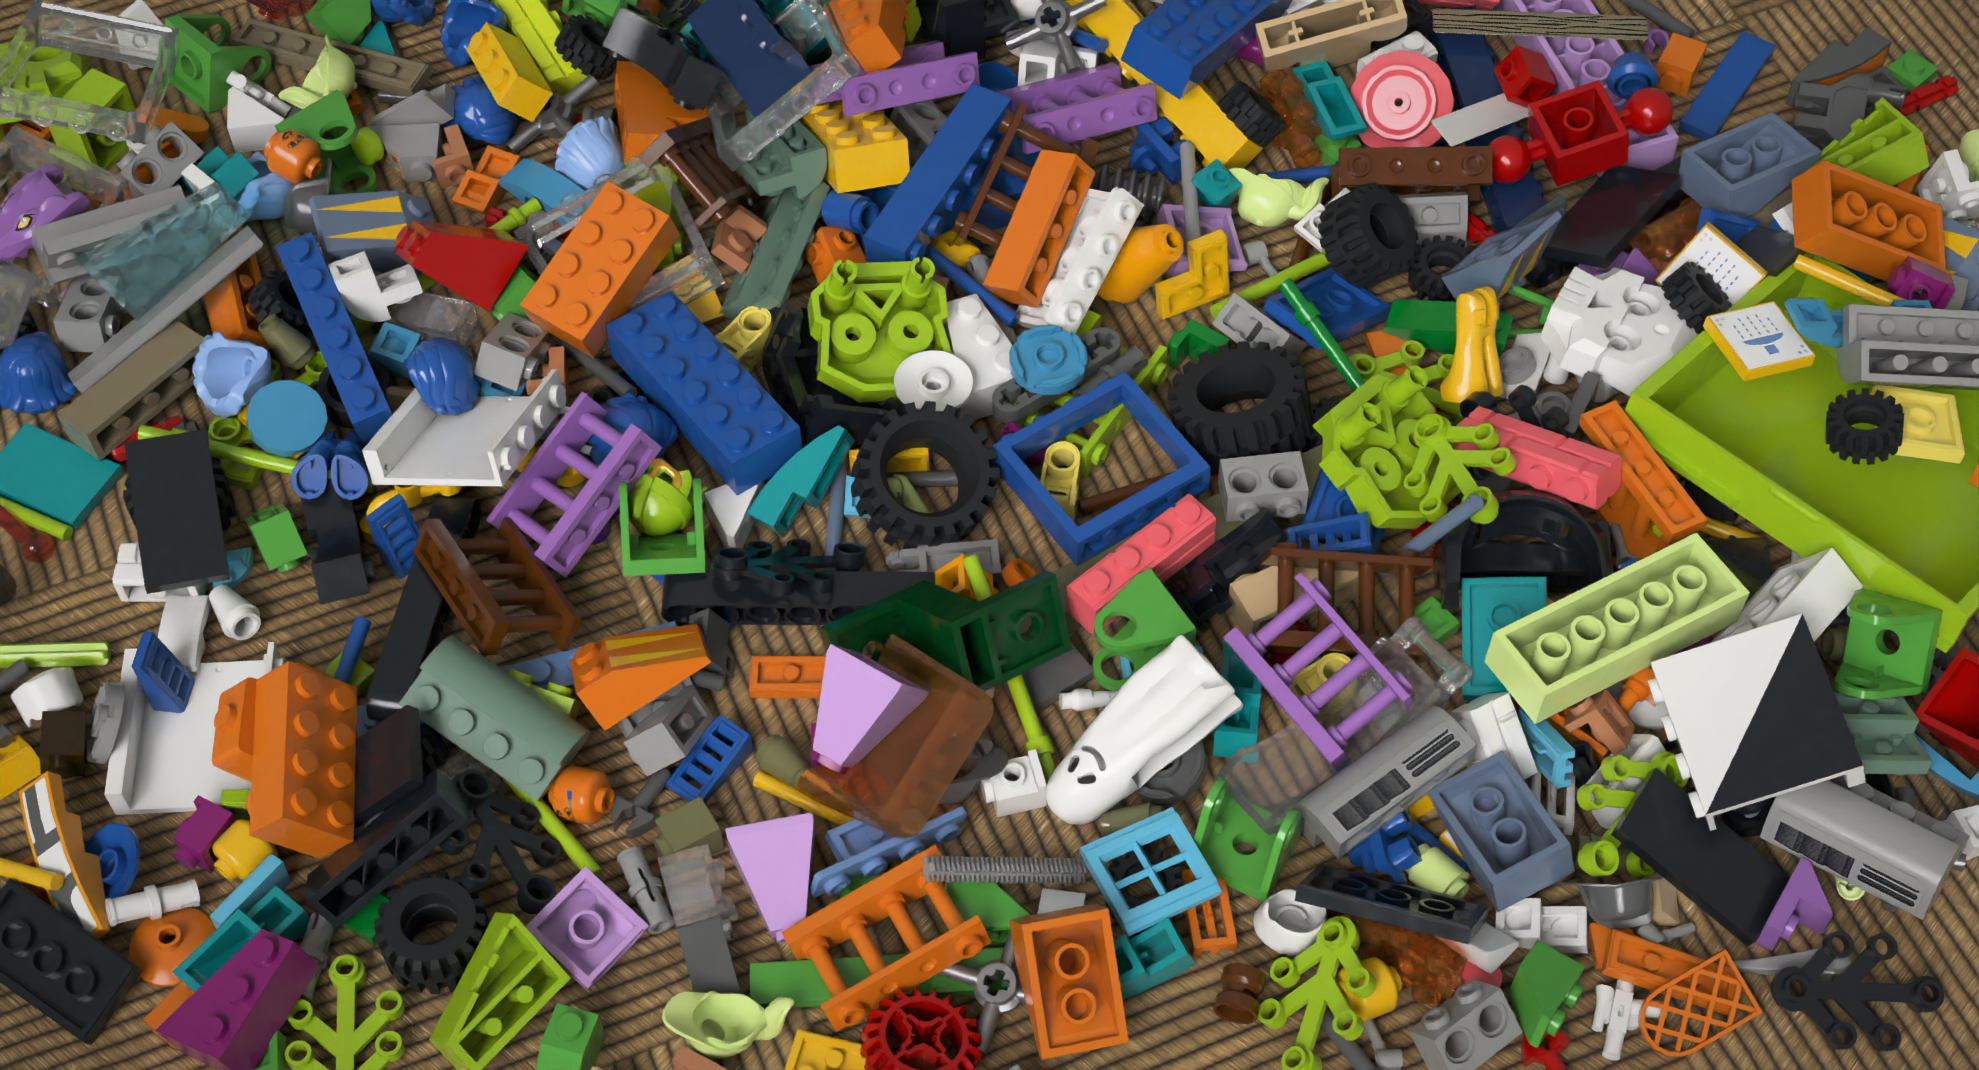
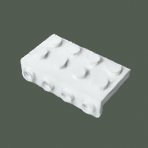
(1085, 259)

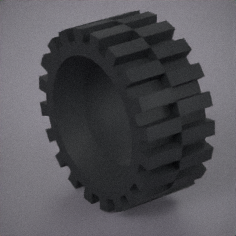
(1236, 375)
(949, 439)

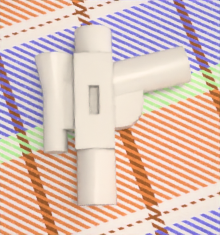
(258, 93)
(1619, 1013)

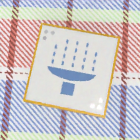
(1722, 259)
(1759, 341)

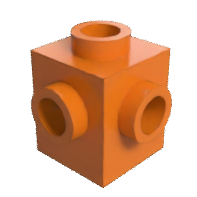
(830, 246)

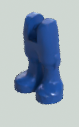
(340, 456)

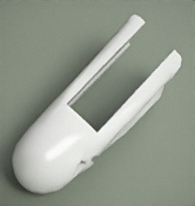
(1141, 731)

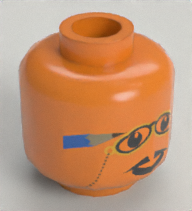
(293, 156)
(581, 795)

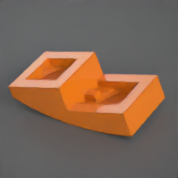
(481, 187)

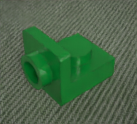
(1192, 341)

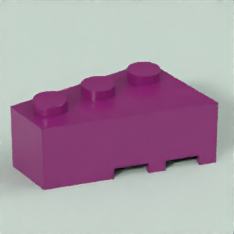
(242, 1004)

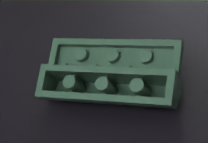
(789, 161)
(776, 253)
(495, 717)
(1885, 735)

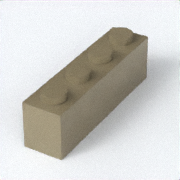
(133, 391)

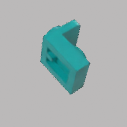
(1216, 185)

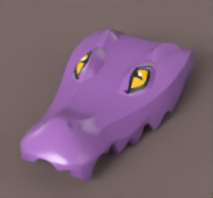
(32, 204)

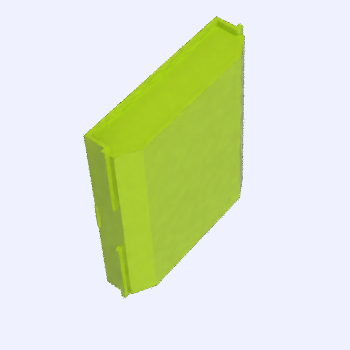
(1764, 453)

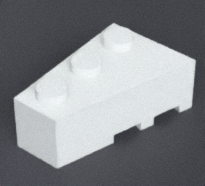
(983, 347)

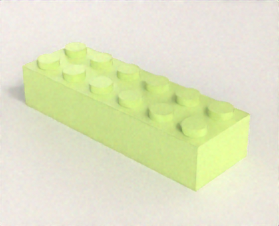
(1615, 627)

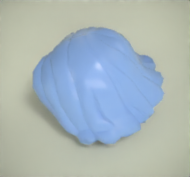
(590, 151)
(265, 193)
(229, 373)

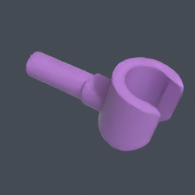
(1655, 36)

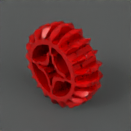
(920, 1028)

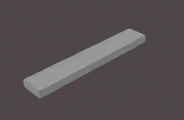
(166, 310)

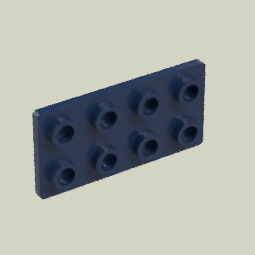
(750, 49)

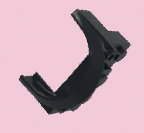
(1566, 564)

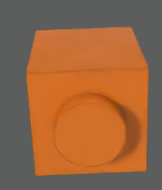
(1680, 64)

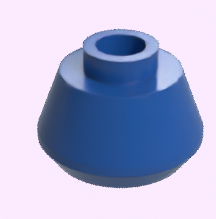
(1631, 73)

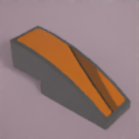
(1841, 61)

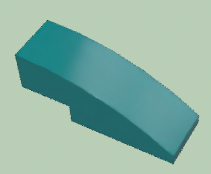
(1331, 99)
(230, 172)
(801, 481)
(1242, 727)
(273, 913)
(1151, 958)

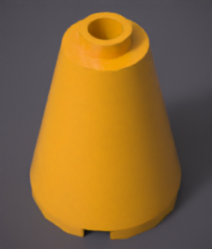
(1141, 262)

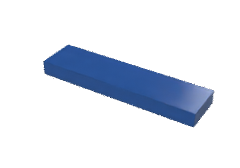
(1726, 87)

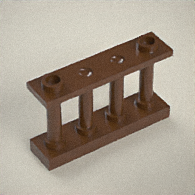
(1010, 126)
(697, 165)
(1415, 169)
(1288, 555)
(479, 607)

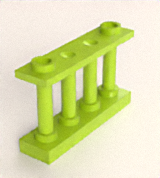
(1110, 424)

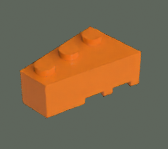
(872, 30)

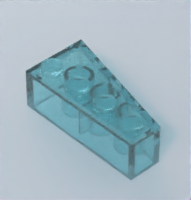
(164, 248)

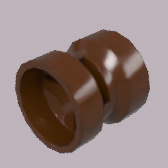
(1239, 994)

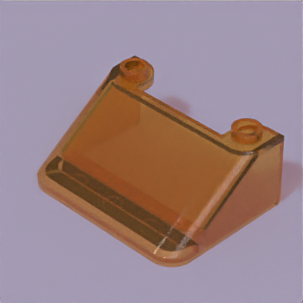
(916, 762)

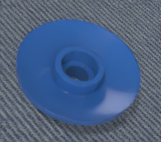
(118, 857)

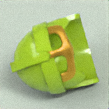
(662, 505)

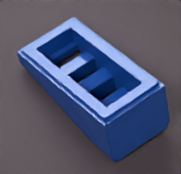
(1342, 527)
(398, 538)
(162, 675)
(711, 741)

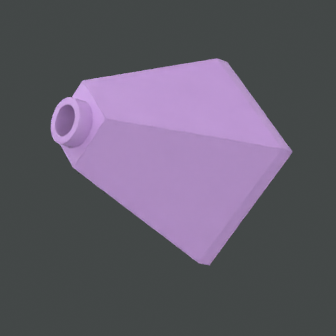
(859, 706)
(776, 868)

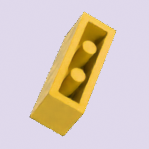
(509, 71)

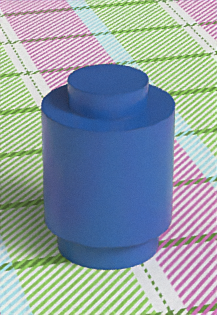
(849, 211)

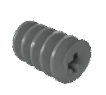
(1150, 195)

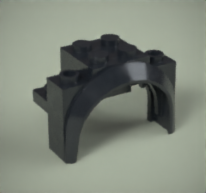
(965, 23)

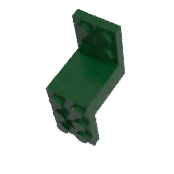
(964, 635)

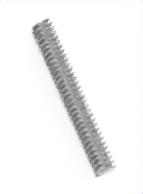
(1004, 869)

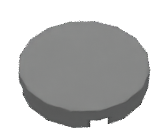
(105, 721)

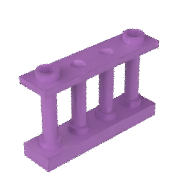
(915, 78)
(1083, 104)
(596, 501)
(1306, 708)

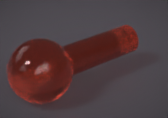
(35, 546)

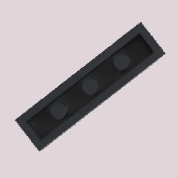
(386, 848)

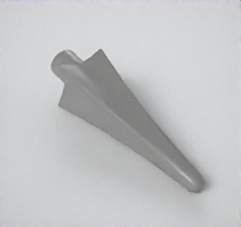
(1773, 964)

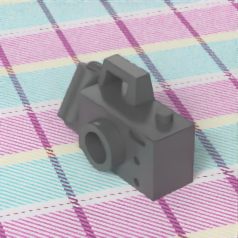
(715, 633)

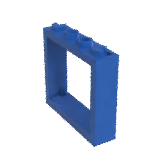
(1127, 516)

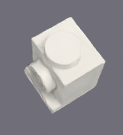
(1017, 787)

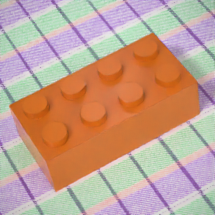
(1864, 221)
(600, 268)
(303, 760)

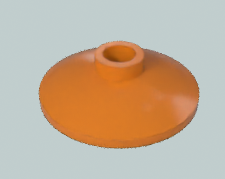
(160, 959)

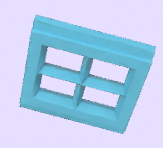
(1168, 903)

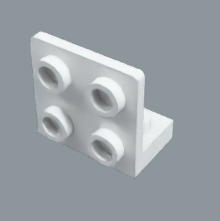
(1950, 187)

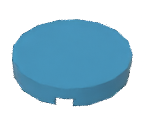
(1048, 360)
(286, 418)

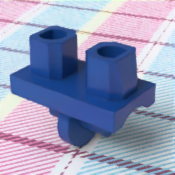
(1153, 153)
(1386, 854)

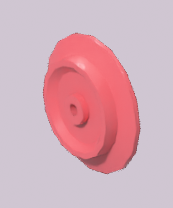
(1408, 78)

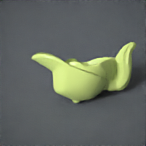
(331, 72)
(1274, 201)
(723, 1022)

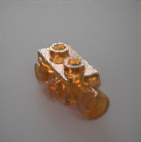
(1301, 128)
(1669, 232)
(1420, 959)

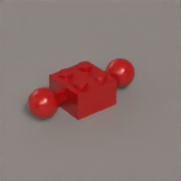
(1580, 133)

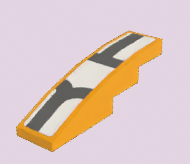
(60, 848)

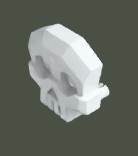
(1611, 329)

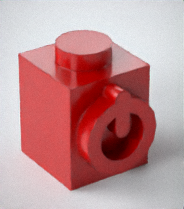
(1525, 76)

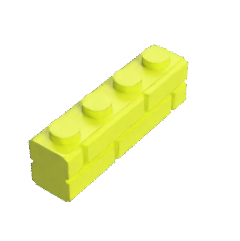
(538, 32)

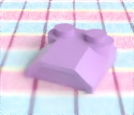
(1210, 220)
(587, 928)

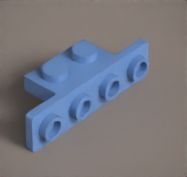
(869, 850)

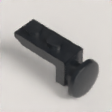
(1222, 565)

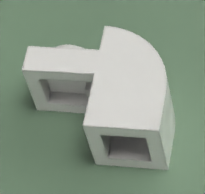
(1043, 61)
(369, 294)

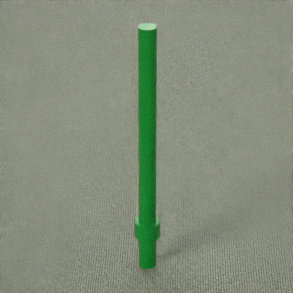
(1308, 315)

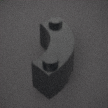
(668, 57)
(340, 559)

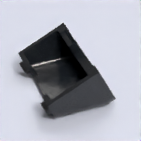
(790, 372)

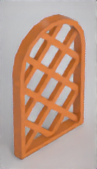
(1739, 982)

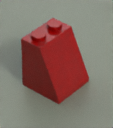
(462, 258)
(1953, 707)

